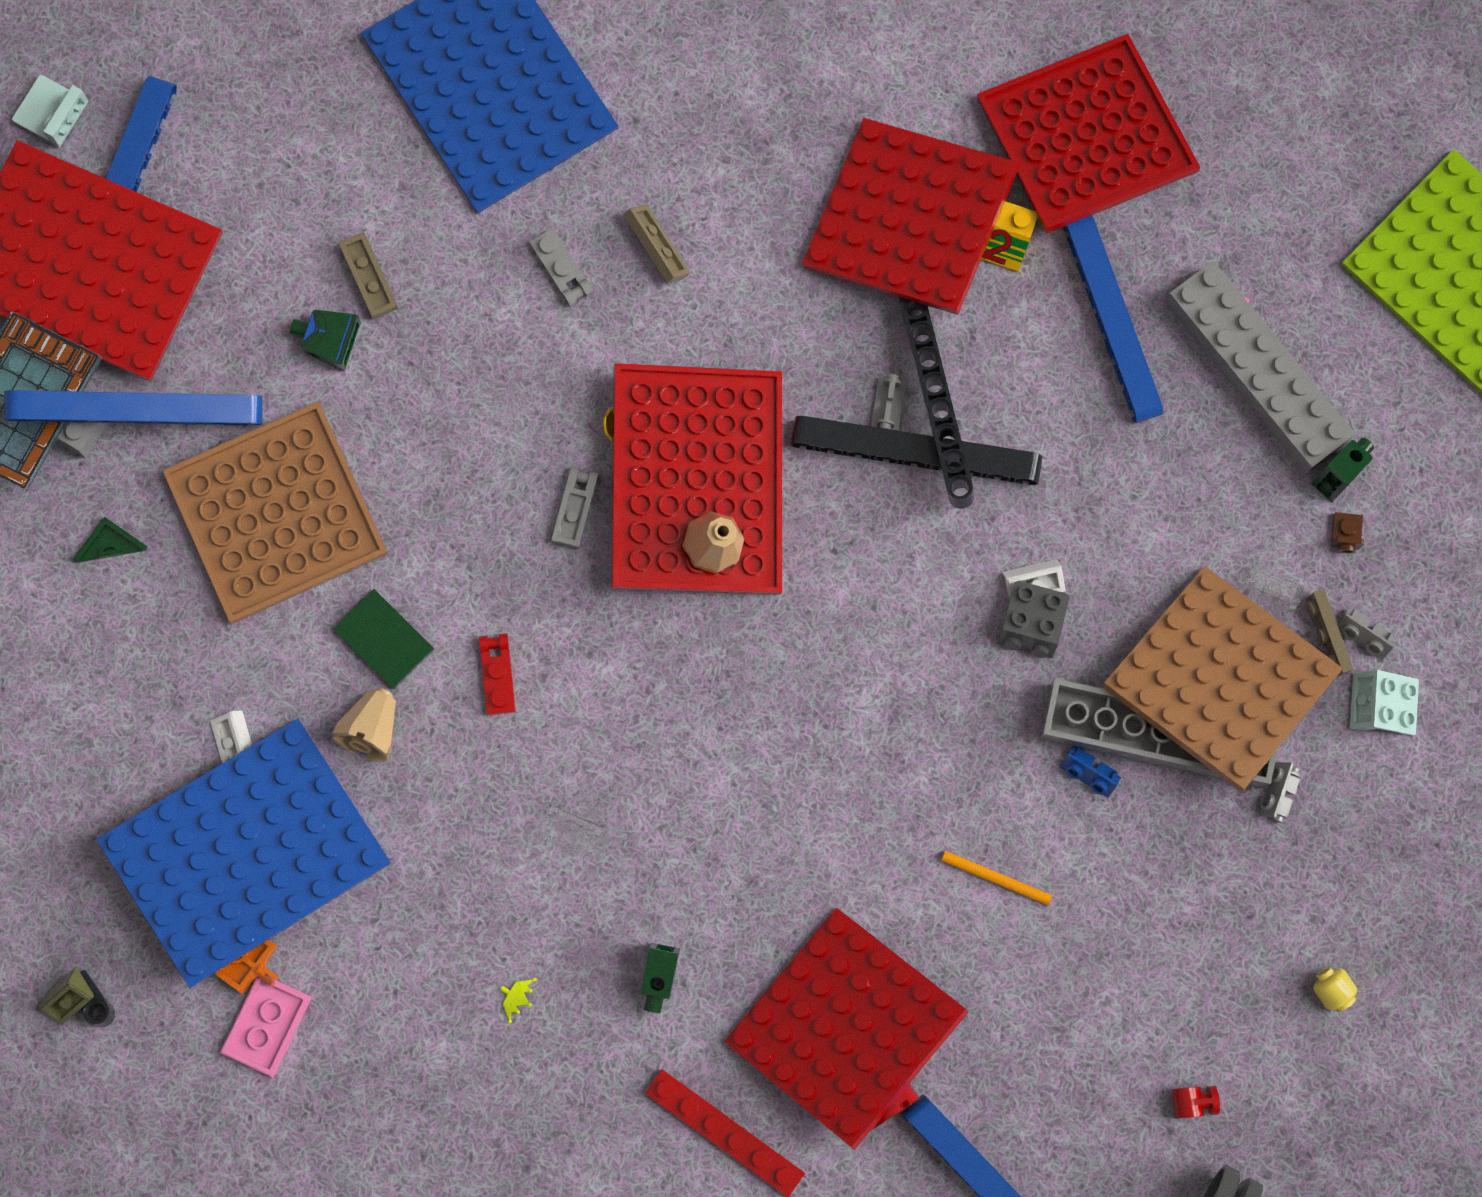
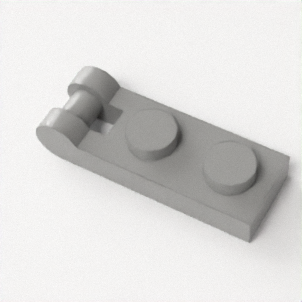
(560, 266)
(574, 508)

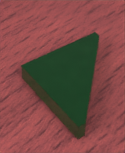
(108, 541)

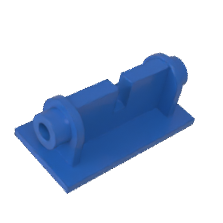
(1100, 779)

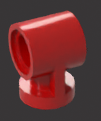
(1191, 1102)

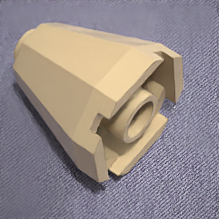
(713, 542)
(368, 726)

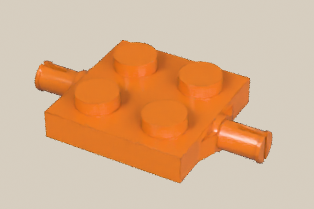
(249, 967)

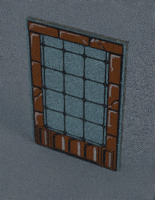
(40, 362)

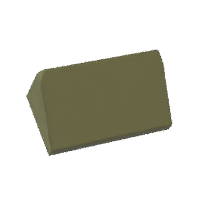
(66, 997)

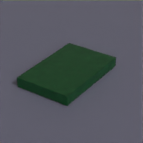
(383, 638)

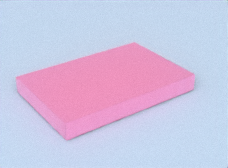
(266, 1026)

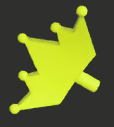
(516, 997)

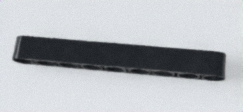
(937, 402)
(913, 448)

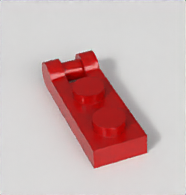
(497, 675)

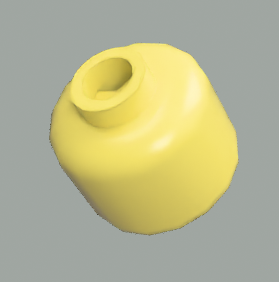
(1335, 989)

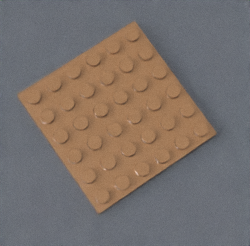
(275, 512)
(1222, 678)

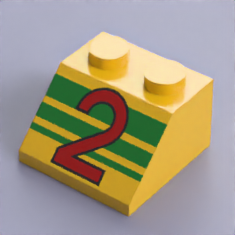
(1010, 237)

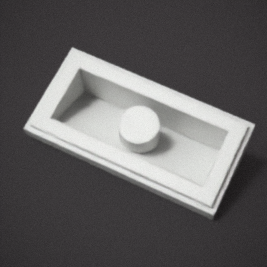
(1044, 574)
(234, 734)

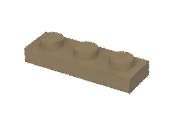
(656, 243)
(368, 275)
(1328, 631)

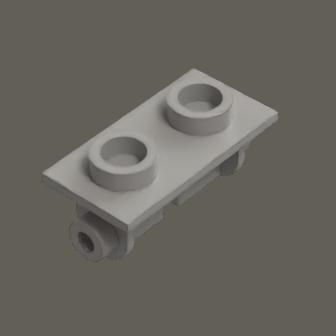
(889, 402)
(1375, 641)
(1274, 803)

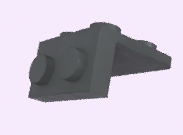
(1034, 619)

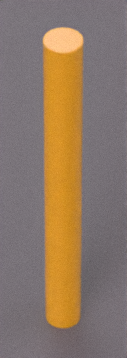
(996, 878)

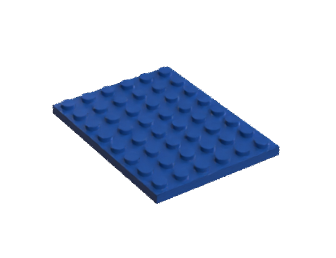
(490, 90)
(243, 852)

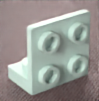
(50, 110)
(1384, 702)

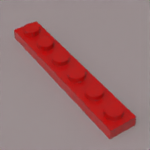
(725, 1133)

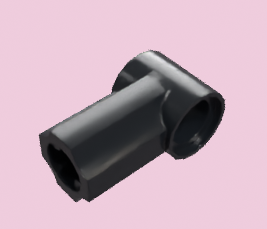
(97, 1000)

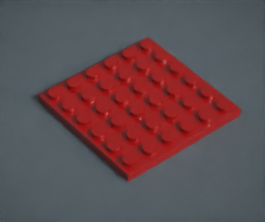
(1088, 133)
(910, 215)
(846, 1028)

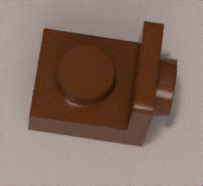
(1347, 532)

